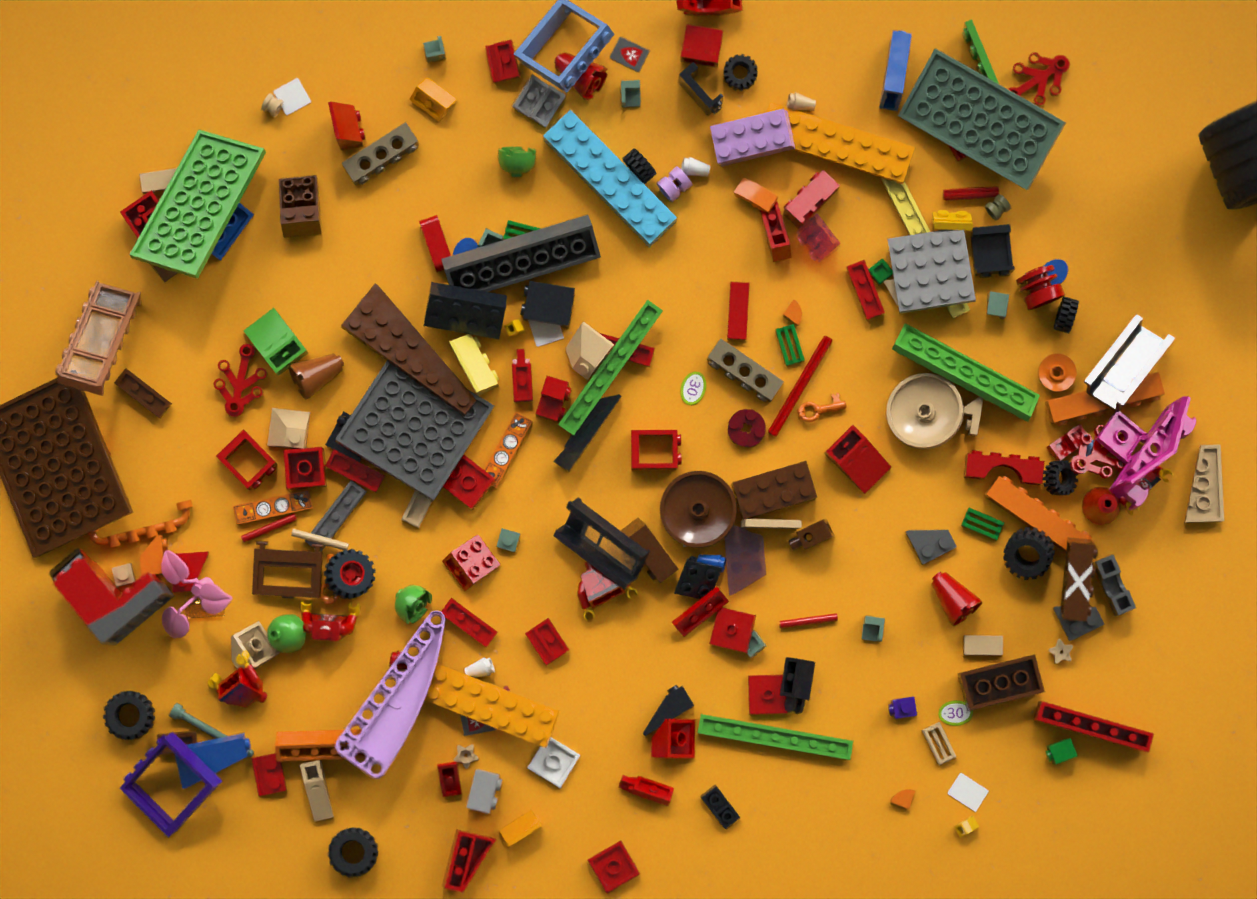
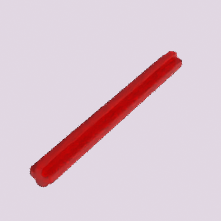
(800, 386)

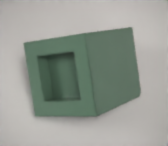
(434, 50)
(630, 93)
(489, 237)
(997, 304)
(873, 628)

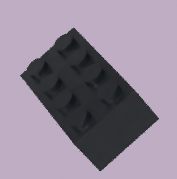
(465, 310)

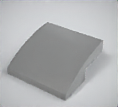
(538, 101)

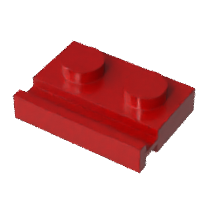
(502, 61)
(547, 641)
(268, 774)

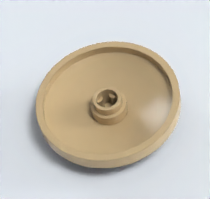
(925, 411)

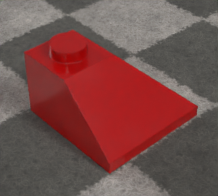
(674, 739)

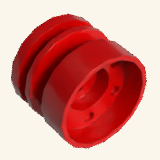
(1040, 287)

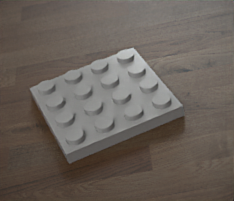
(931, 270)

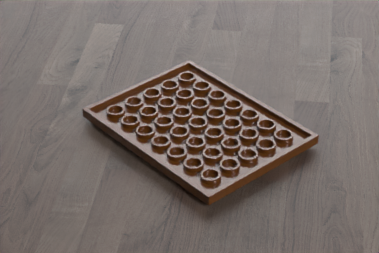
(57, 467)

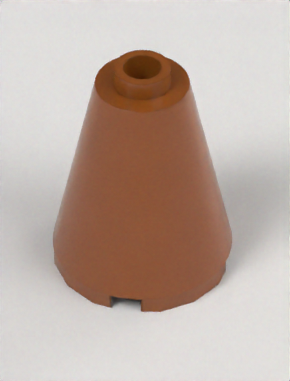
(315, 373)

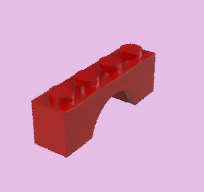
(1028, 470)

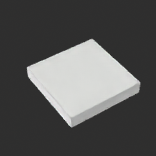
(554, 762)

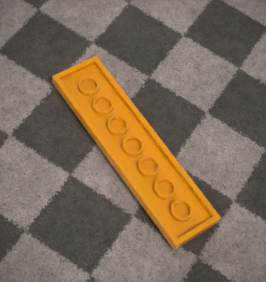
(848, 145)
(492, 705)

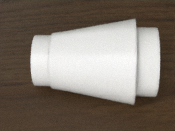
(694, 167)
(481, 668)

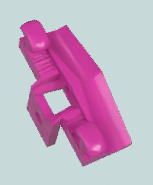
(1164, 435)

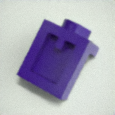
(902, 707)

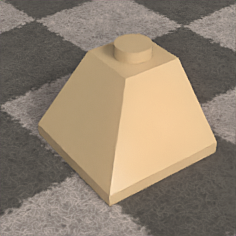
(587, 350)
(288, 428)
(255, 641)

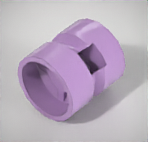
(669, 189)

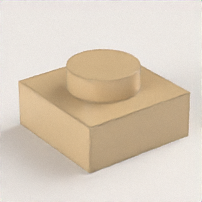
(123, 574)

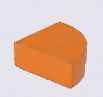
(793, 312)
(903, 798)

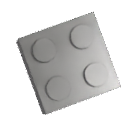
(483, 791)

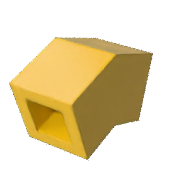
(517, 327)
(966, 826)

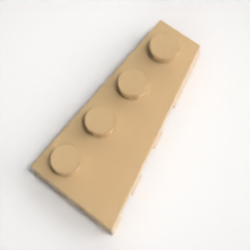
(1207, 489)

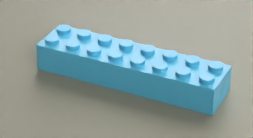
(609, 178)

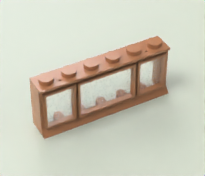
(97, 338)

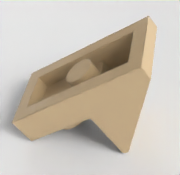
(974, 411)

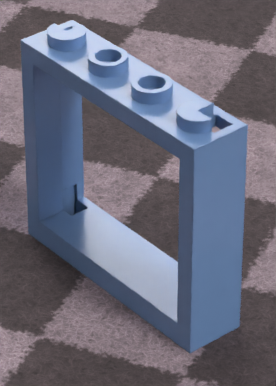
(545, 30)

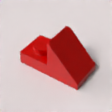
(449, 779)

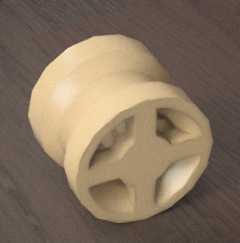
(272, 105)

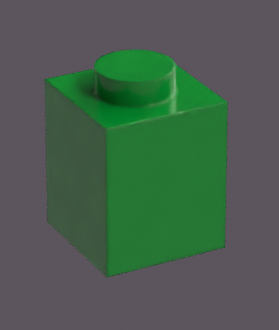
(1061, 751)

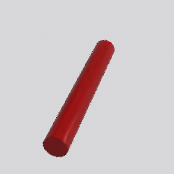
(268, 528)
(808, 620)

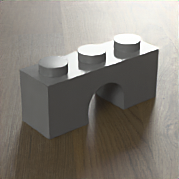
(1111, 582)

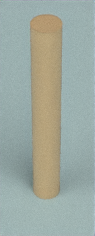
(320, 539)

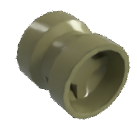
(997, 207)

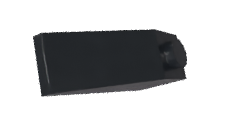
(672, 706)

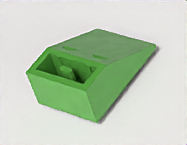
(275, 341)

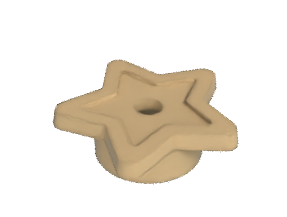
(1056, 651)
(465, 760)

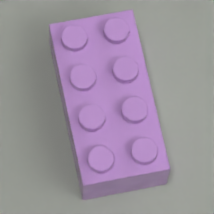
(752, 137)

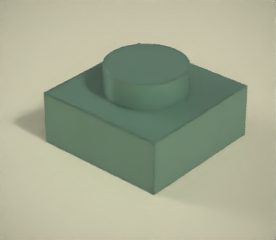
(508, 540)
(756, 645)

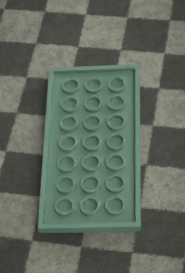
(982, 119)

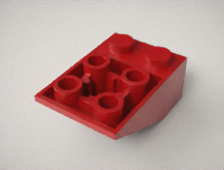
(858, 459)

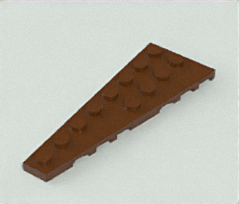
(391, 335)

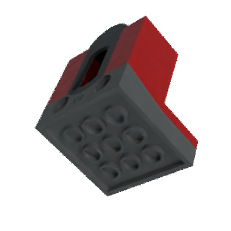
(100, 603)

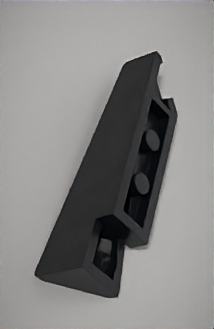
(579, 442)

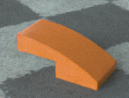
(756, 195)

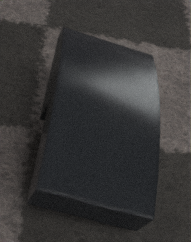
(720, 806)

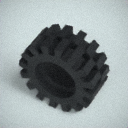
(740, 61)
(639, 165)
(1066, 314)
(1052, 478)

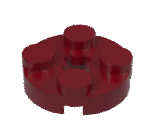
(751, 418)

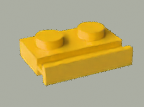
(952, 221)

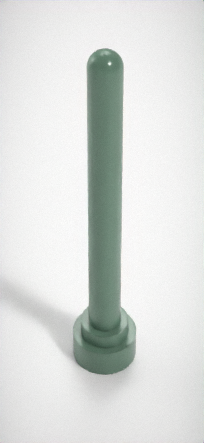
(179, 713)

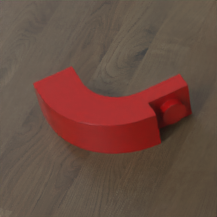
(709, 7)

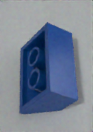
(233, 229)

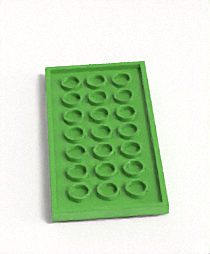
(197, 204)

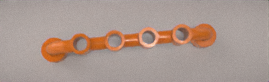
(149, 531)

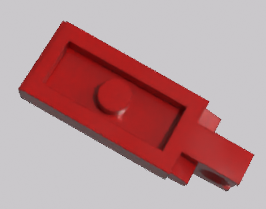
(522, 378)
(647, 789)

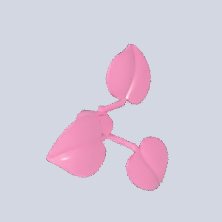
(212, 597)

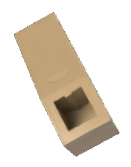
(317, 790)

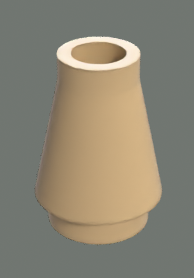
(799, 102)

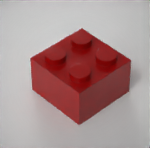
(305, 468)

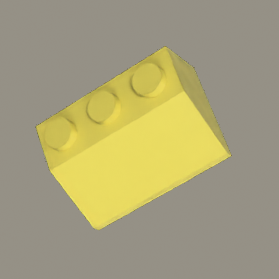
(474, 364)

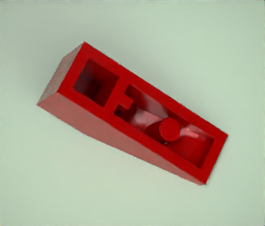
(776, 234)

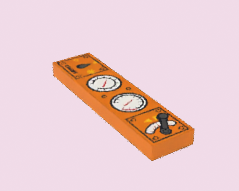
(507, 447)
(272, 507)

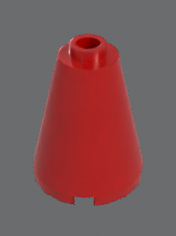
(589, 81)
(1094, 507)
(954, 598)

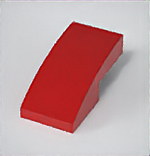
(1067, 443)

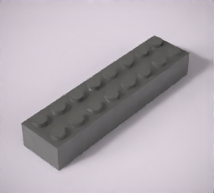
(524, 256)

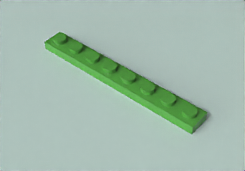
(610, 367)
(775, 737)

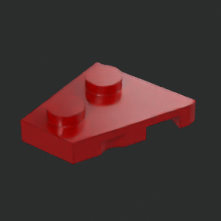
(194, 563)

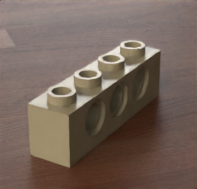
(369, 154)
(723, 350)

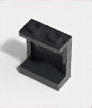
(687, 81)
(992, 250)
(548, 303)

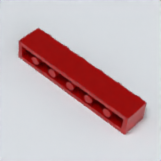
(1093, 726)

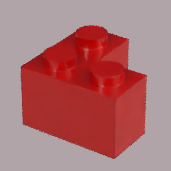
(139, 212)
(553, 398)

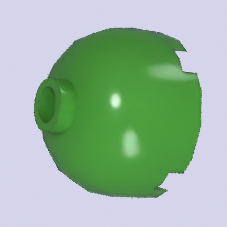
(516, 160)
(411, 603)
(286, 633)

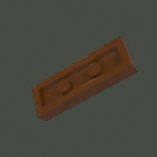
(142, 393)

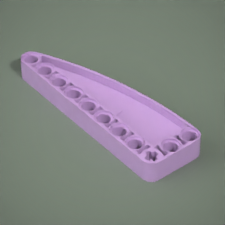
(395, 717)

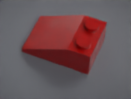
(346, 125)

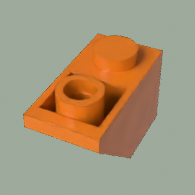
(153, 555)

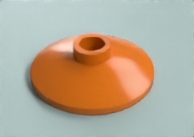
(1061, 363)

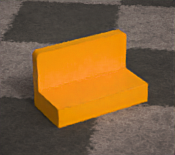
(432, 99)
(520, 828)

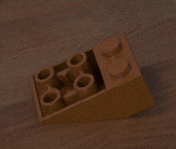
(300, 206)

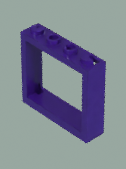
(148, 805)

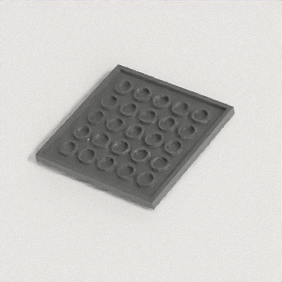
(411, 431)

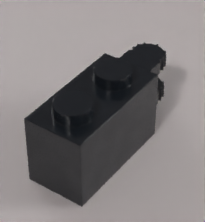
(796, 683)

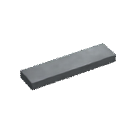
(338, 512)

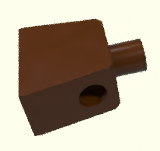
(820, 531)

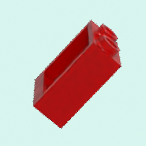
(676, 440)
(233, 446)

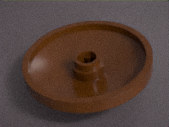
(698, 509)

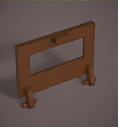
(287, 558)

